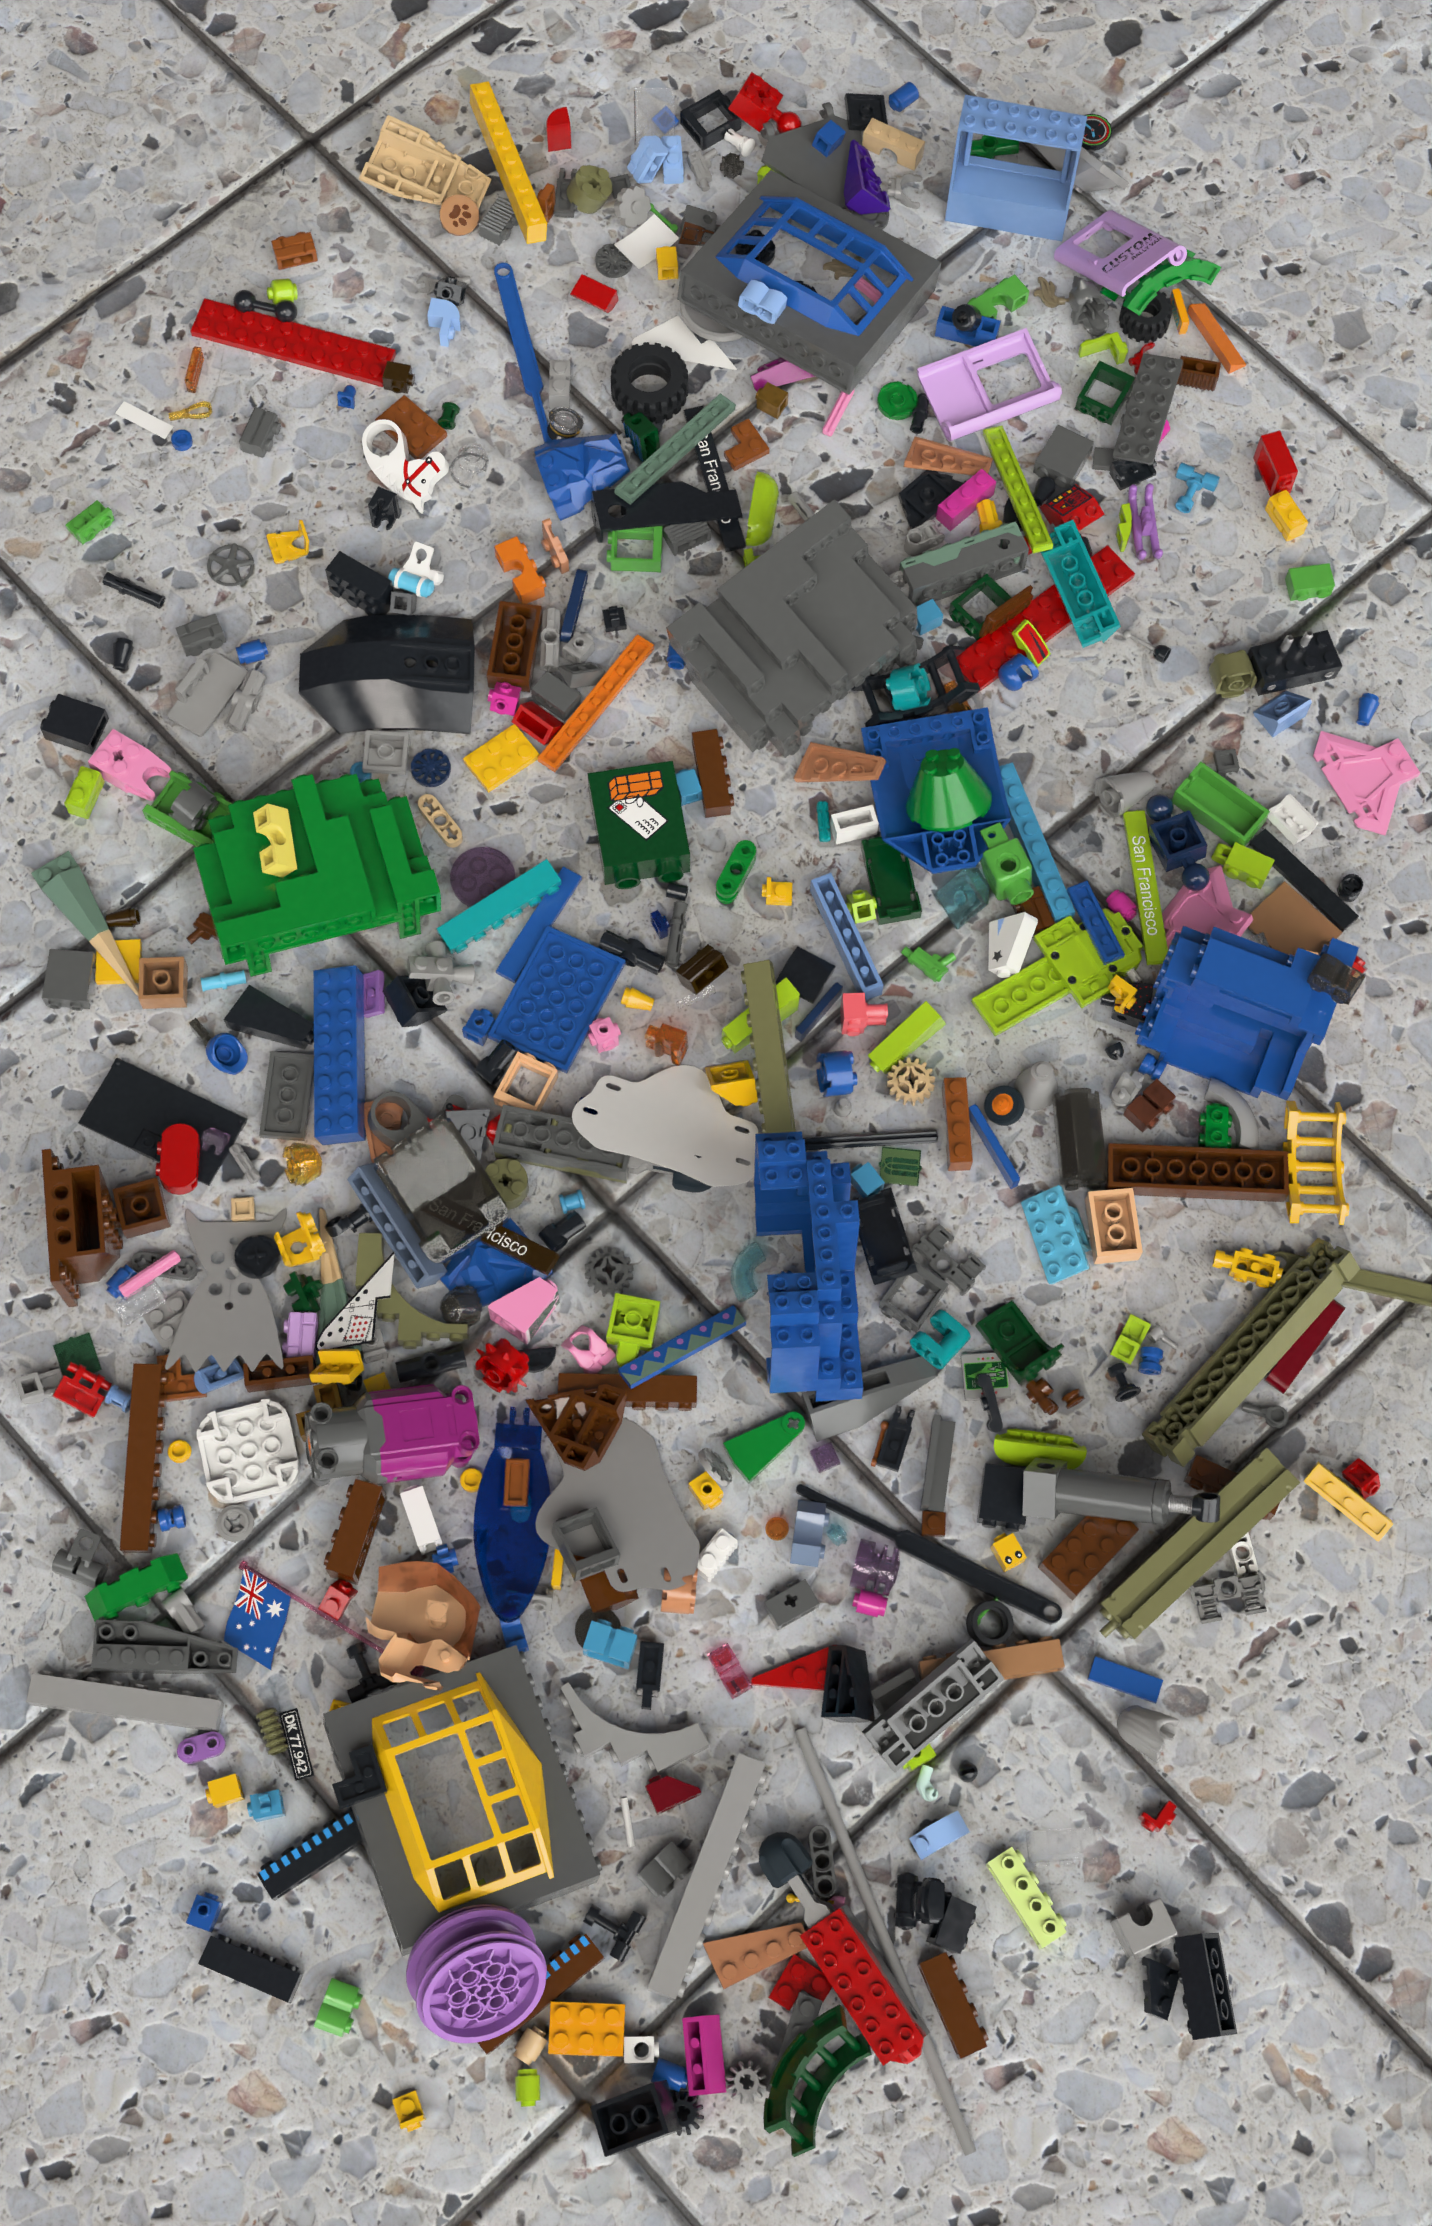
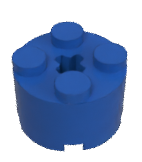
(836, 1073)

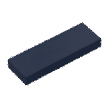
(818, 1011)

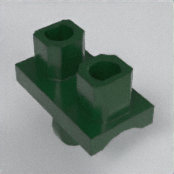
(307, 1290)

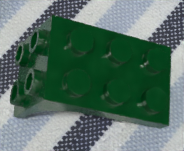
(1018, 1343)

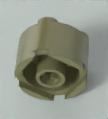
(589, 188)
(1232, 674)
(514, 1173)

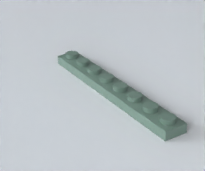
(674, 449)

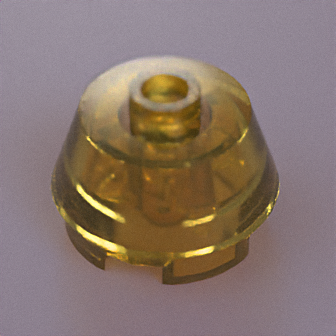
(302, 1163)

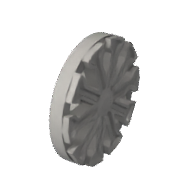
(714, 1467)

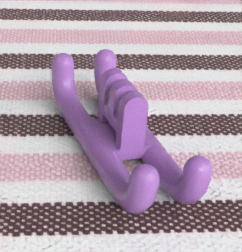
(1145, 523)

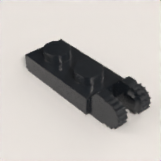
(895, 1441)

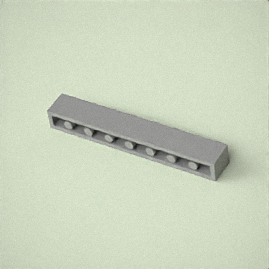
(125, 1702)

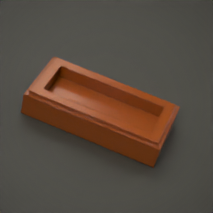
(517, 1482)

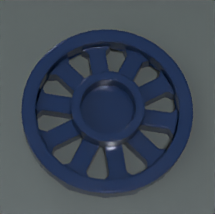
(430, 768)

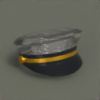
(564, 423)

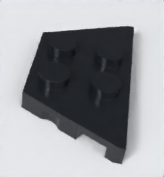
(924, 495)

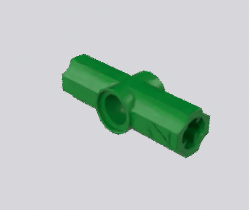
(992, 146)

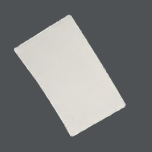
(642, 243)

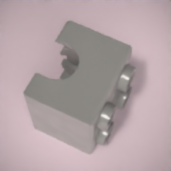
(1138, 1939)

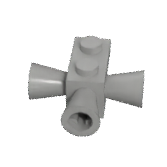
(439, 972)

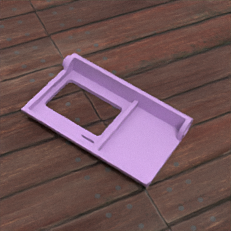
(960, 397)

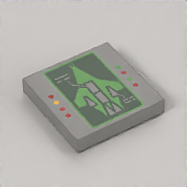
(988, 1364)

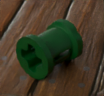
(448, 416)

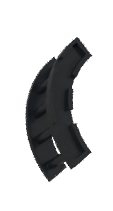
(938, 706)

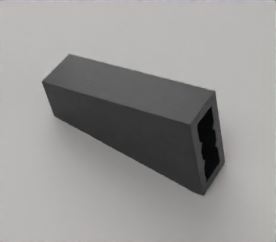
(269, 1019)

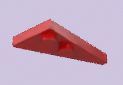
(803, 1673)

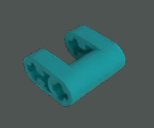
(941, 1353)

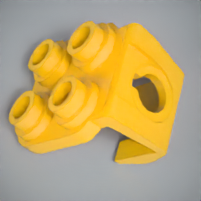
(303, 1235)

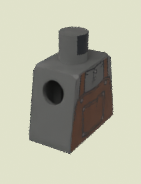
(697, 226)

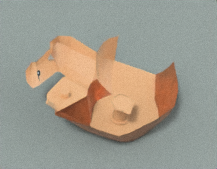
(426, 1619)

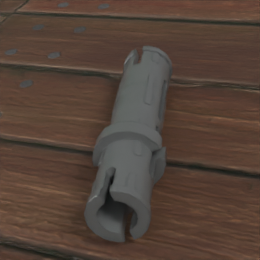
(677, 926)

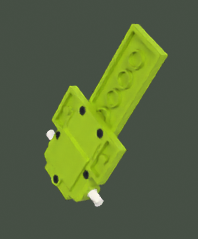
(1067, 968)

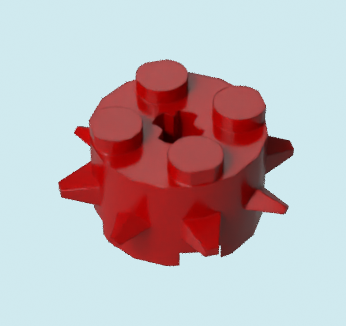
(502, 1366)

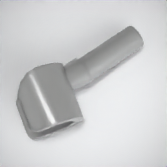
(1157, 1333)

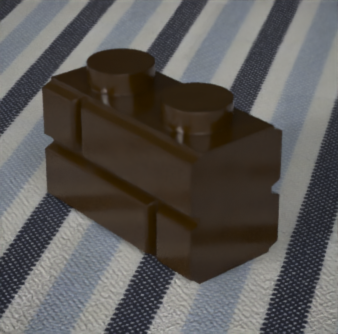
(702, 969)

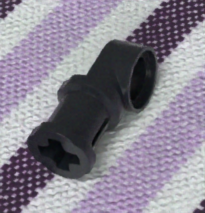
(340, 1224)

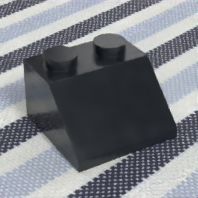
(412, 1001)

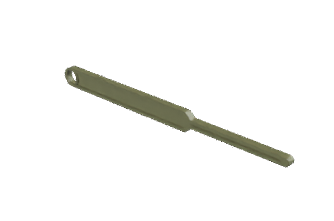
(1378, 1283)

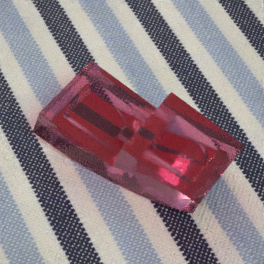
(729, 1671)

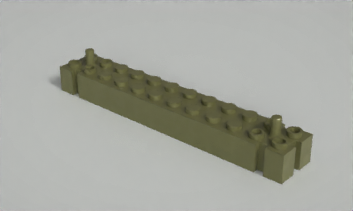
(1250, 1352)

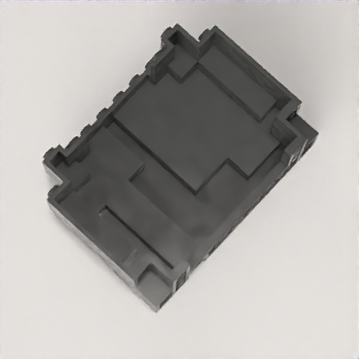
(796, 632)

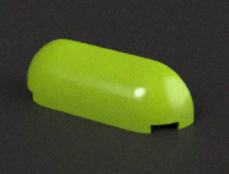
(762, 509)
(1023, 1446)

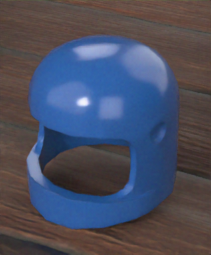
(1013, 676)

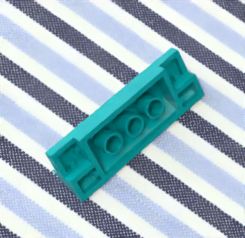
(1079, 586)

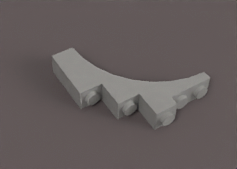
(596, 1734)

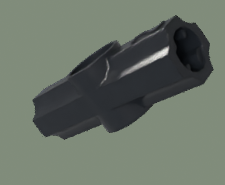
(632, 951)
(416, 1369)

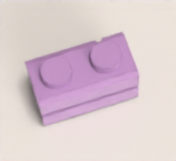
(301, 1334)

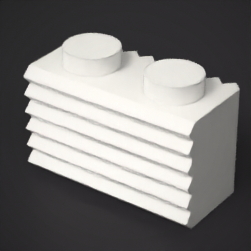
(715, 1554)

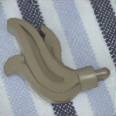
(840, 268)
(1048, 295)

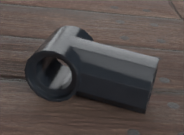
(493, 1066)
(557, 1235)

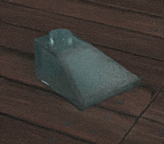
(964, 896)

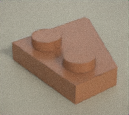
(553, 545)

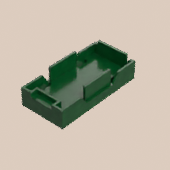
(890, 881)

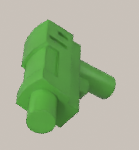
(932, 966)

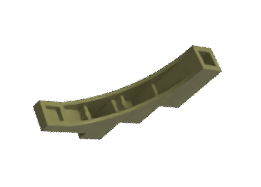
(412, 1324)

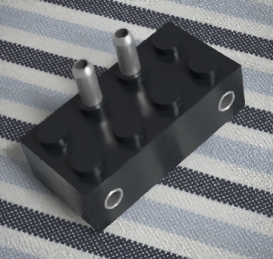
(1294, 662)

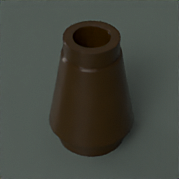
(124, 918)

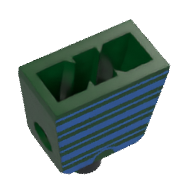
(640, 429)

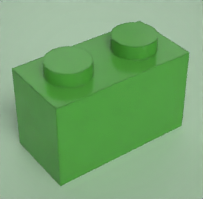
(1309, 582)

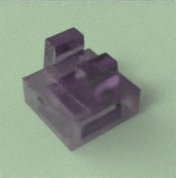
(215, 1137)
(825, 1457)

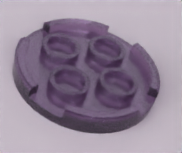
(479, 874)

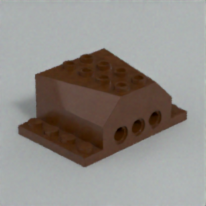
(79, 1226)

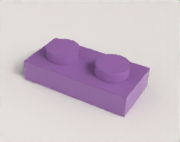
(373, 994)

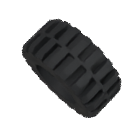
(649, 360)

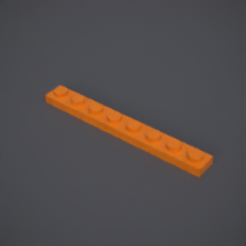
(596, 703)

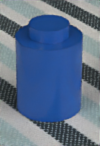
(903, 97)
(672, 2072)

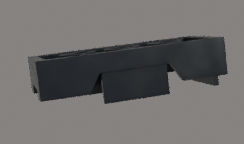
(884, 1238)

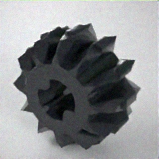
(690, 2117)

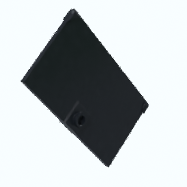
(139, 1106)

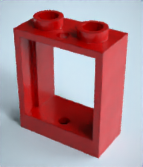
(1275, 463)

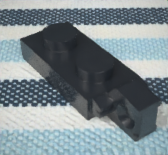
(649, 1672)

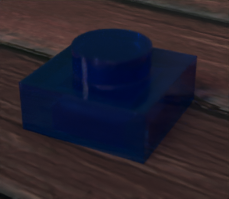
(659, 924)

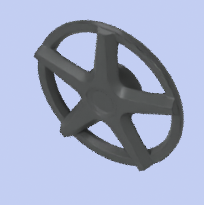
(230, 565)

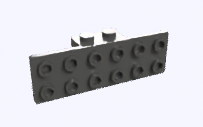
(1147, 409)

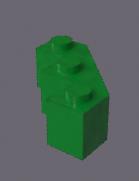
(136, 1587)

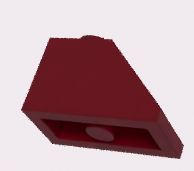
(669, 1792)

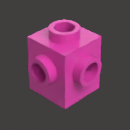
(504, 698)

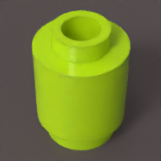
(527, 2087)

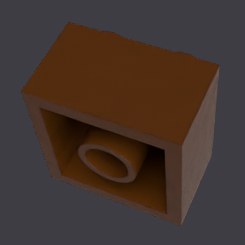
(141, 1208)

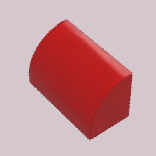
(558, 130)
(595, 294)
(537, 722)

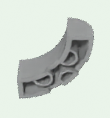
(1242, 1116)

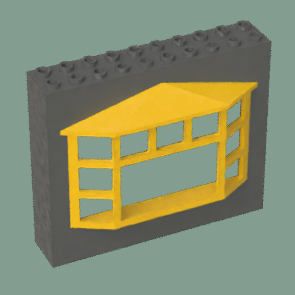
(390, 1825)

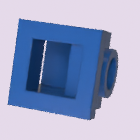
(476, 1032)

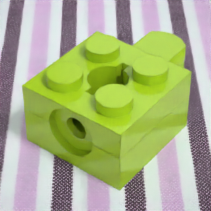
(632, 1326)

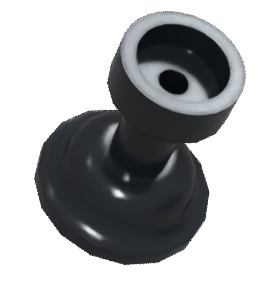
(1125, 1391)

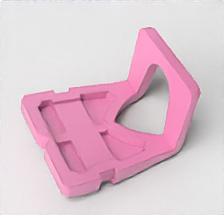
(593, 1358)

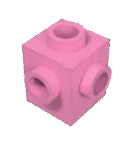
(604, 1034)

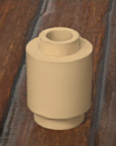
(530, 2045)

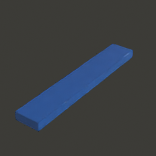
(544, 915)

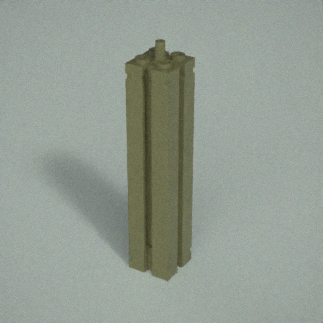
(1196, 1547)

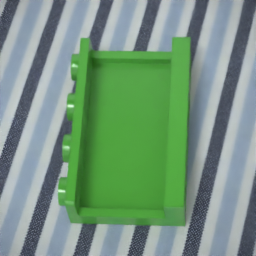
(160, 810)

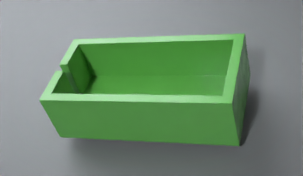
(1220, 806)

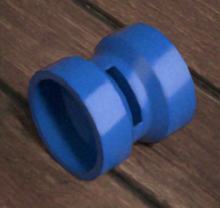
(1152, 1066)
(1150, 1360)
(169, 1521)

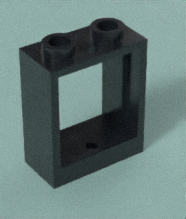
(689, 120)

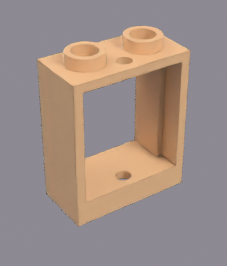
(529, 1062)

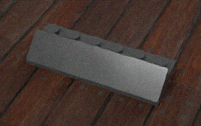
(933, 1705)

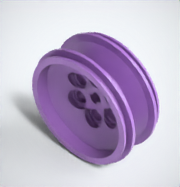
(476, 1973)

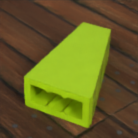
(737, 1033)
(906, 1038)

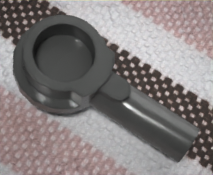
(1275, 1415)

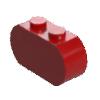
(179, 1159)

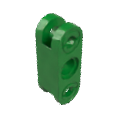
(730, 884)

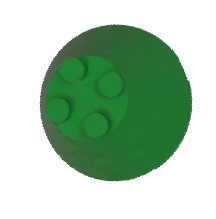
(947, 792)

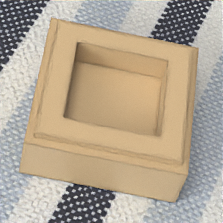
(242, 1209)

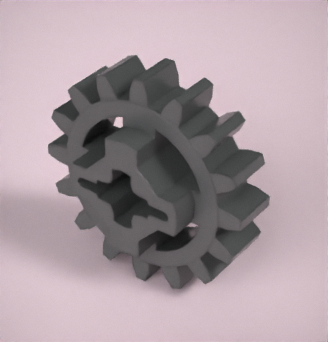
(618, 1270)

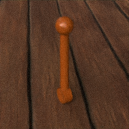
(884, 1425)

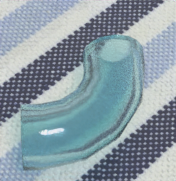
(743, 1270)

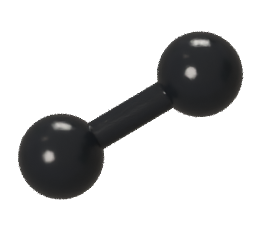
(246, 301)

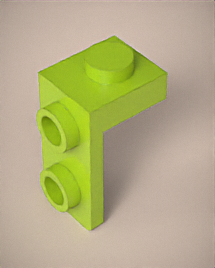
(1107, 341)

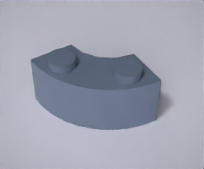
(808, 1533)

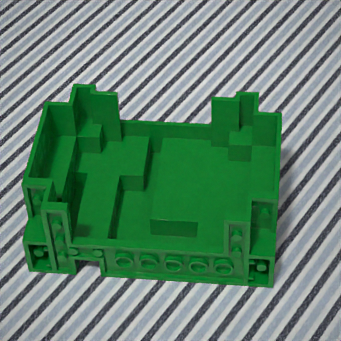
(353, 872)

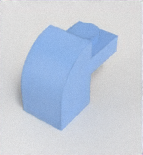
(445, 316)
(939, 1835)

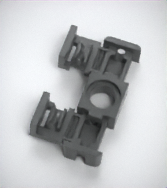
(961, 1276)
(1248, 1585)

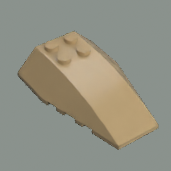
(419, 168)

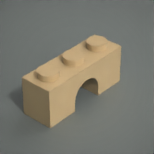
(905, 146)

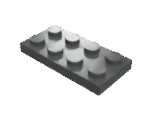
(287, 1096)

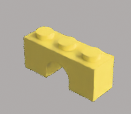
(275, 824)

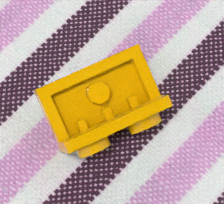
(337, 1366)

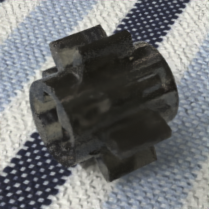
(731, 165)

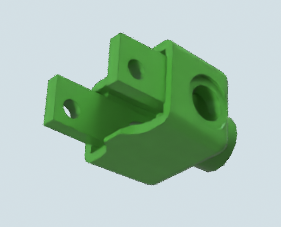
(1005, 877)

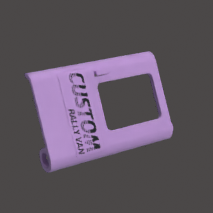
(1128, 261)

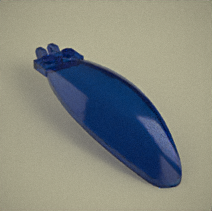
(505, 1537)

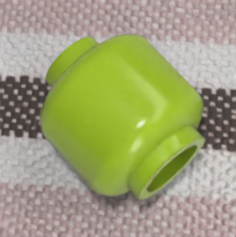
(282, 290)

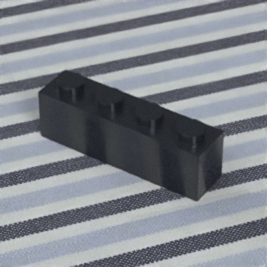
(251, 1969)

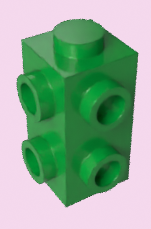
(1215, 1124)

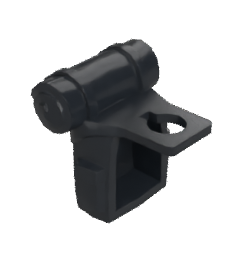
(918, 1901)

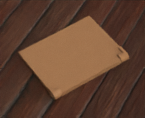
(1291, 922)

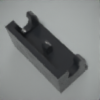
(1129, 472)
(382, 507)

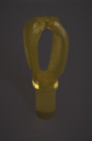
(184, 413)

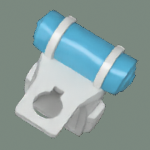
(417, 577)

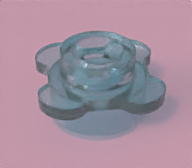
(837, 1535)

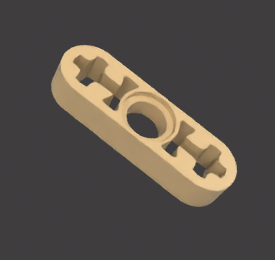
(441, 830)

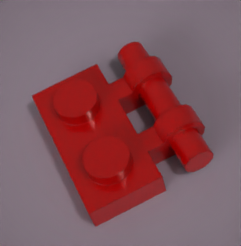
(79, 1396)

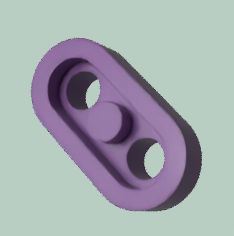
(200, 1746)

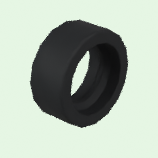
(1006, 1618)

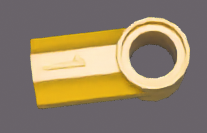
(987, 515)

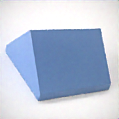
(1282, 712)

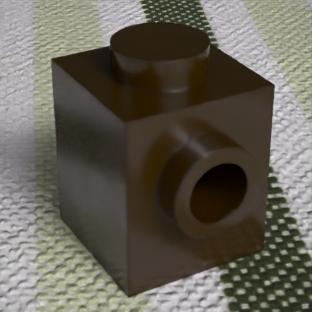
(398, 377)

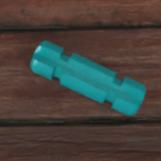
(823, 821)

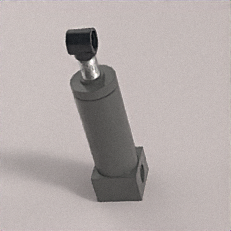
(1055, 1489)

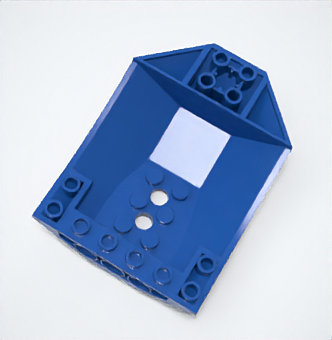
(904, 748)

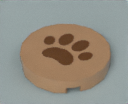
(459, 215)

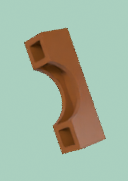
(958, 1124)

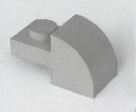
(36, 1387)

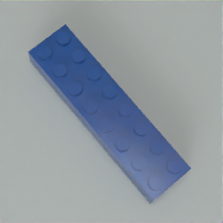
(339, 1055)

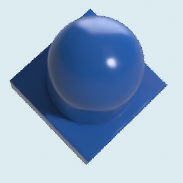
(347, 397)

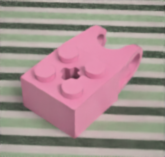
(128, 765)

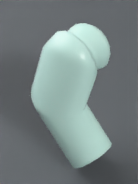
(924, 1785)

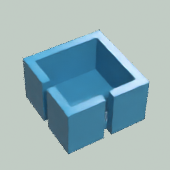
(610, 1644)

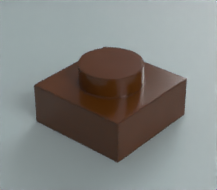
(933, 1524)

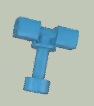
(1195, 482)

